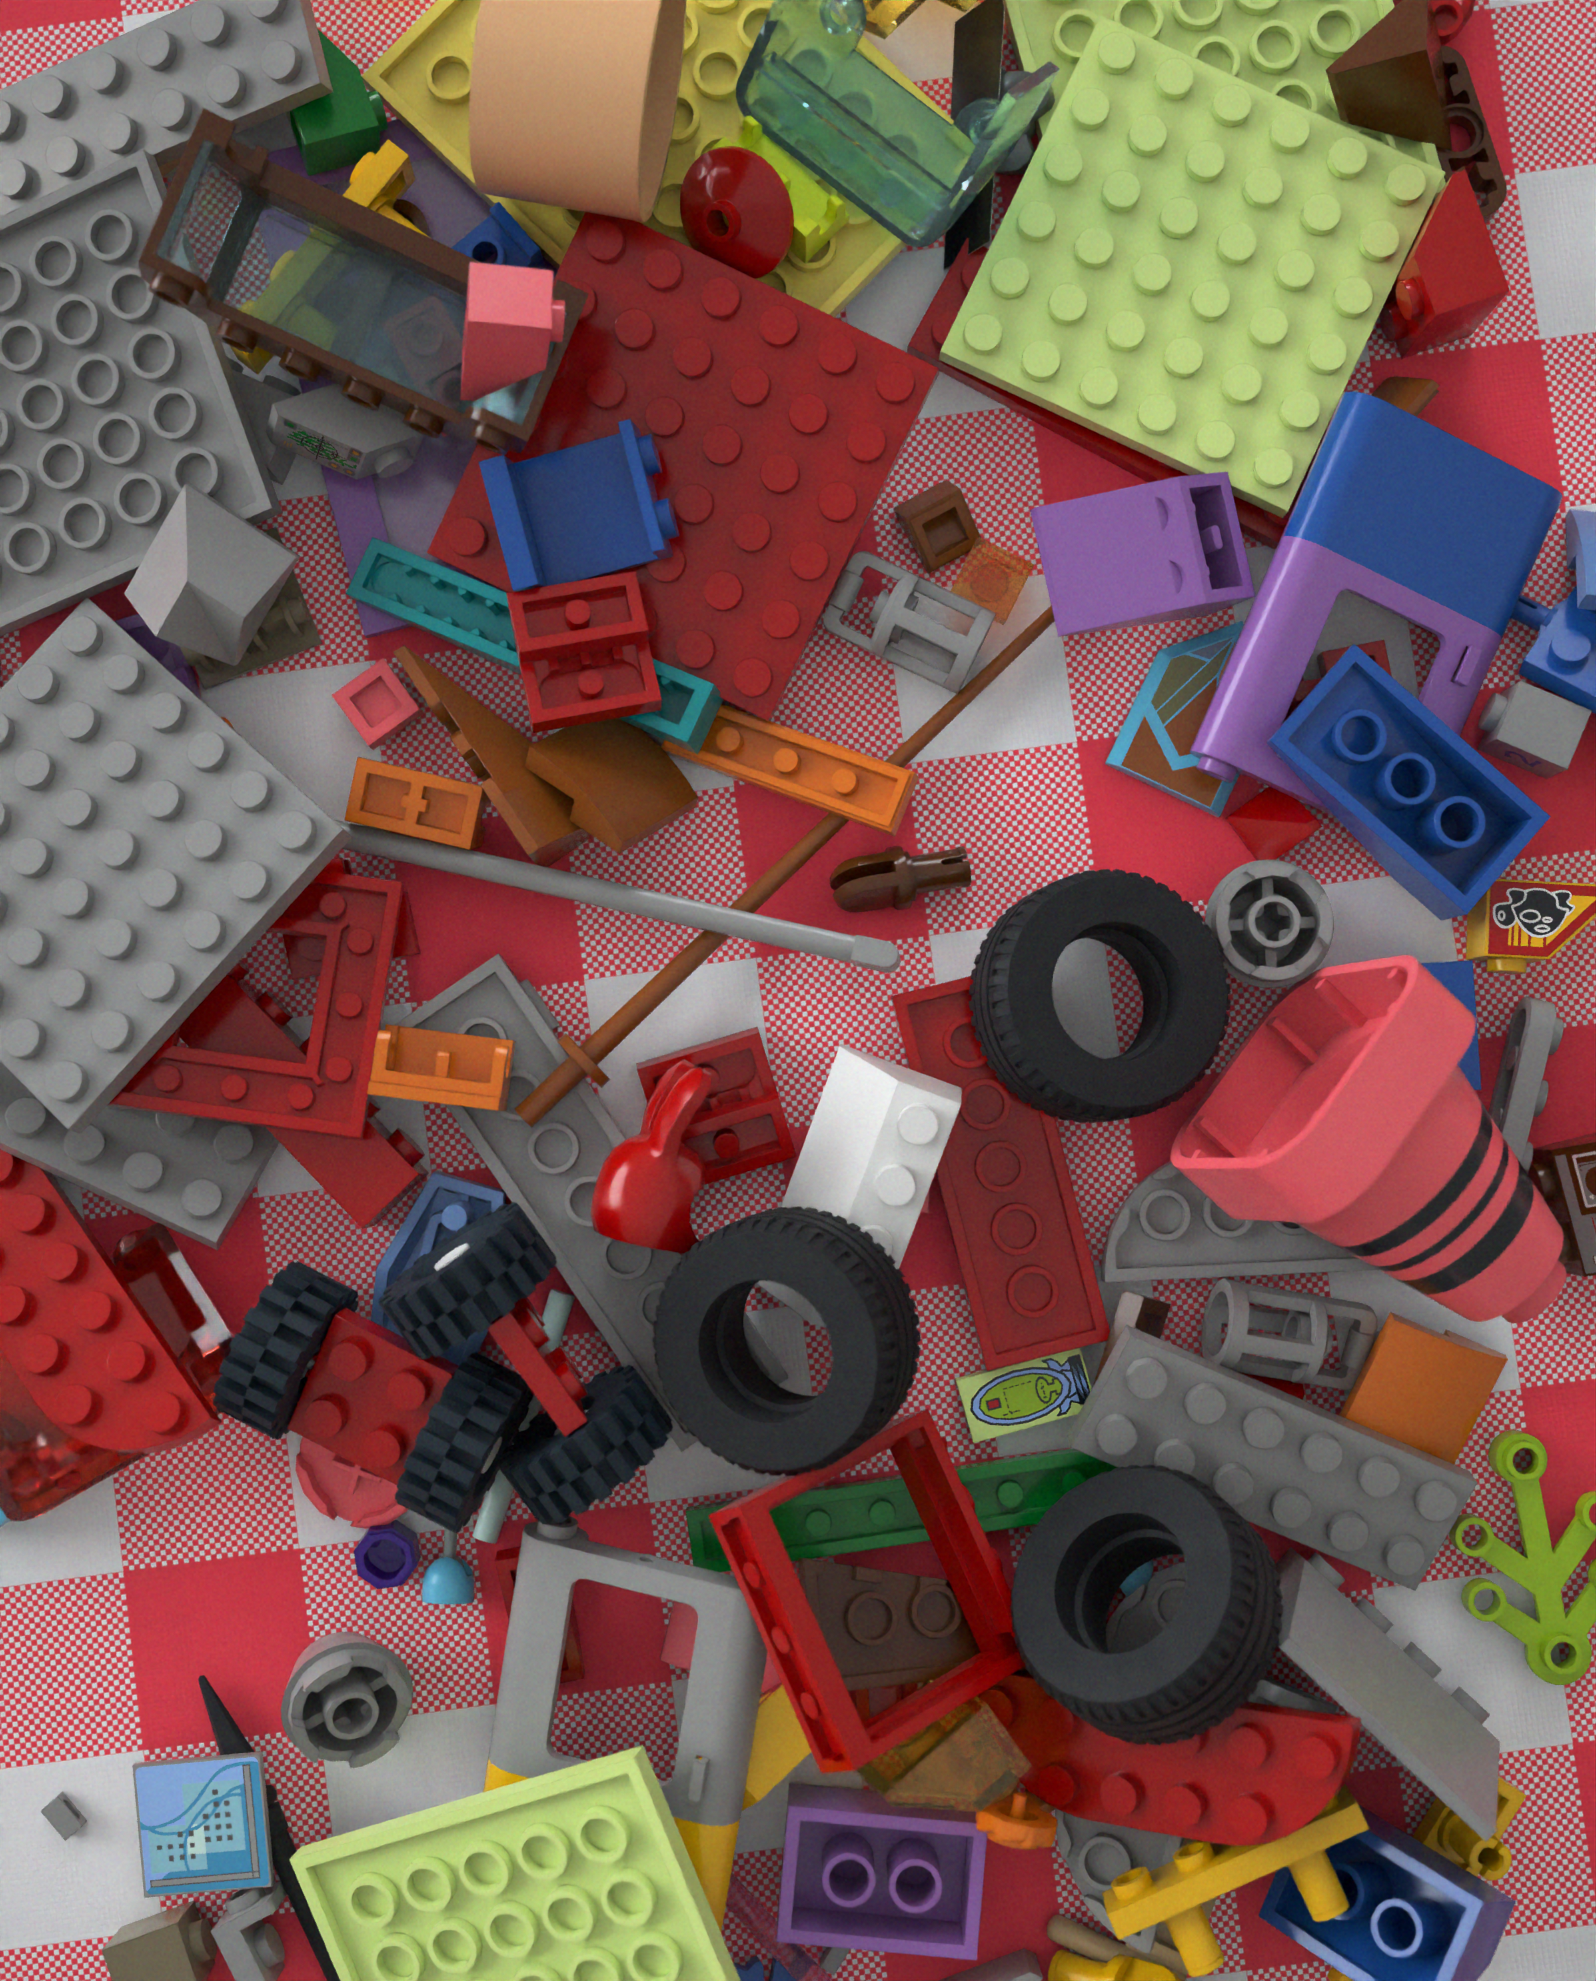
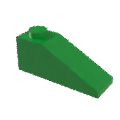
(342, 124)

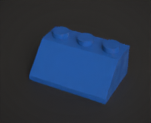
(1406, 1913)

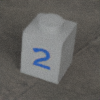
(1532, 729)

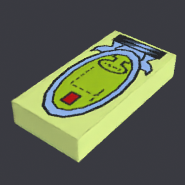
(1024, 1394)

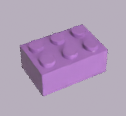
(879, 1875)

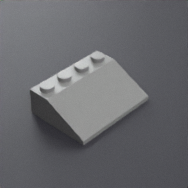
(1389, 1689)

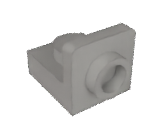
(246, 1943)

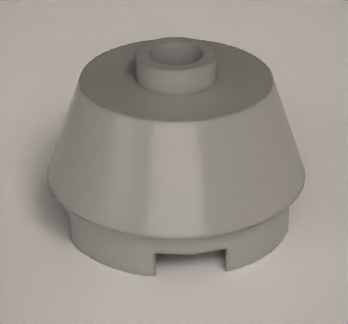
(1270, 923)
(346, 1699)

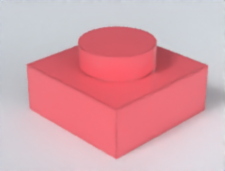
(377, 704)

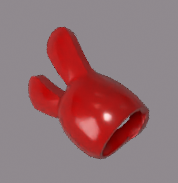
(653, 1177)

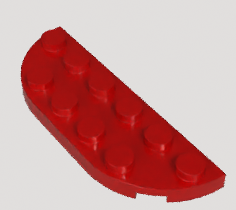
(80, 1329)
(1233, 1785)

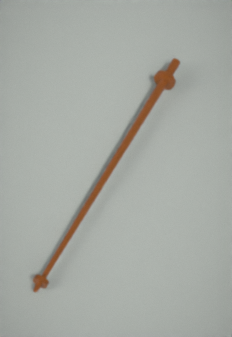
(584, 1059)

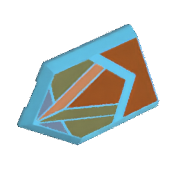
(1167, 718)

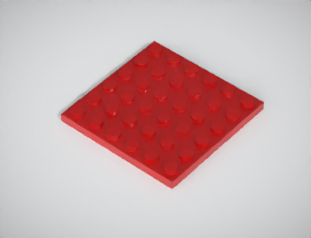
(765, 437)

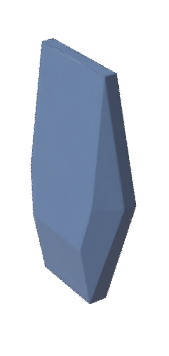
(438, 1213)

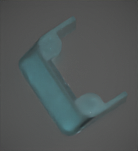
(870, 131)

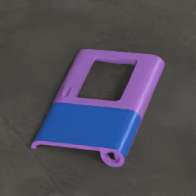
(1405, 525)

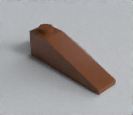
(497, 755)

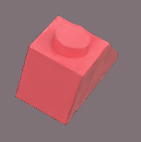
(507, 326)

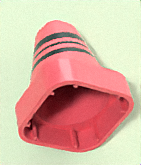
(1372, 1138)

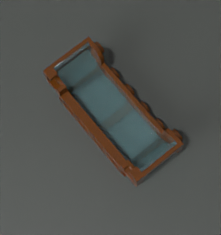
(331, 290)

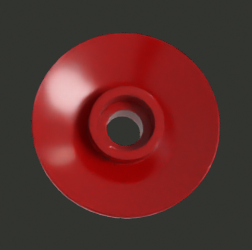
(752, 200)

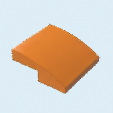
(1423, 1387)

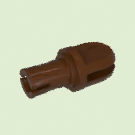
(896, 878)

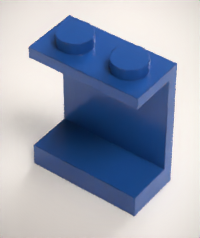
(580, 510)

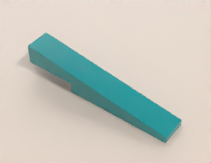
(480, 622)

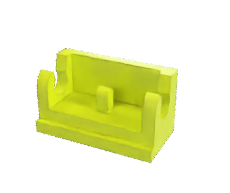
(814, 211)

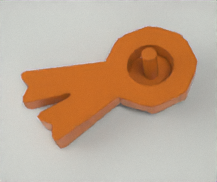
(1019, 1821)

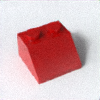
(1447, 276)

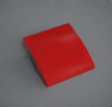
(584, 651)
(741, 1116)

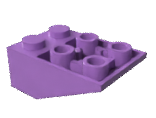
(1143, 554)

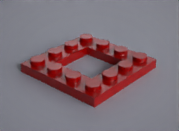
(330, 1090)

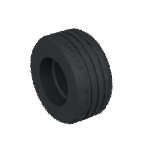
(1178, 979)
(721, 1387)
(1208, 1651)

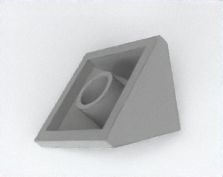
(209, 578)

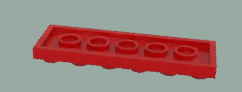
(1003, 1194)

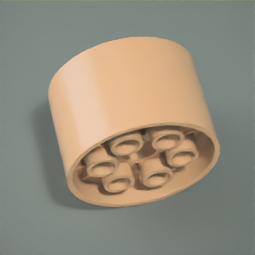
(575, 101)

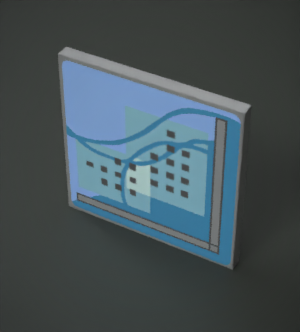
(203, 1824)

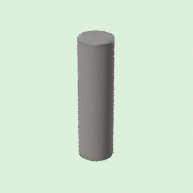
(539, 1003)

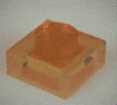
(992, 578)

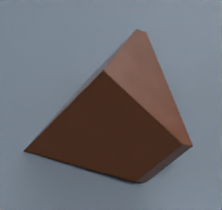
(1396, 77)

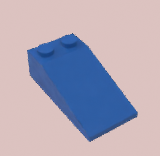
(1406, 785)

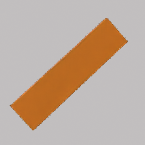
(804, 769)

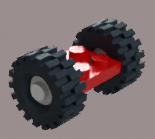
(369, 1397)
(590, 1431)

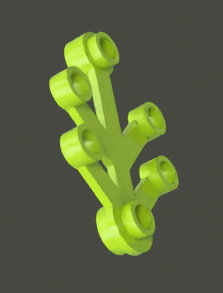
(1540, 1571)

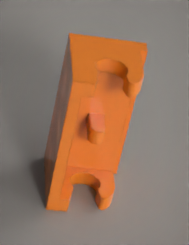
(417, 804)
(442, 1067)

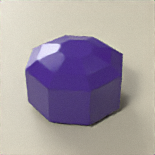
(387, 1555)

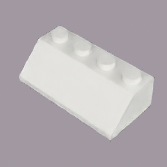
(871, 1153)

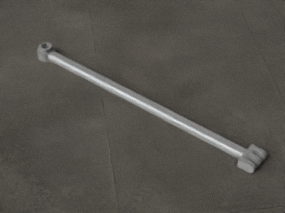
(857, 949)

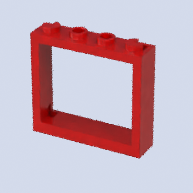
(794, 1635)

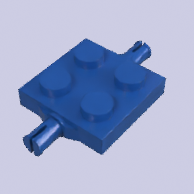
(1563, 648)

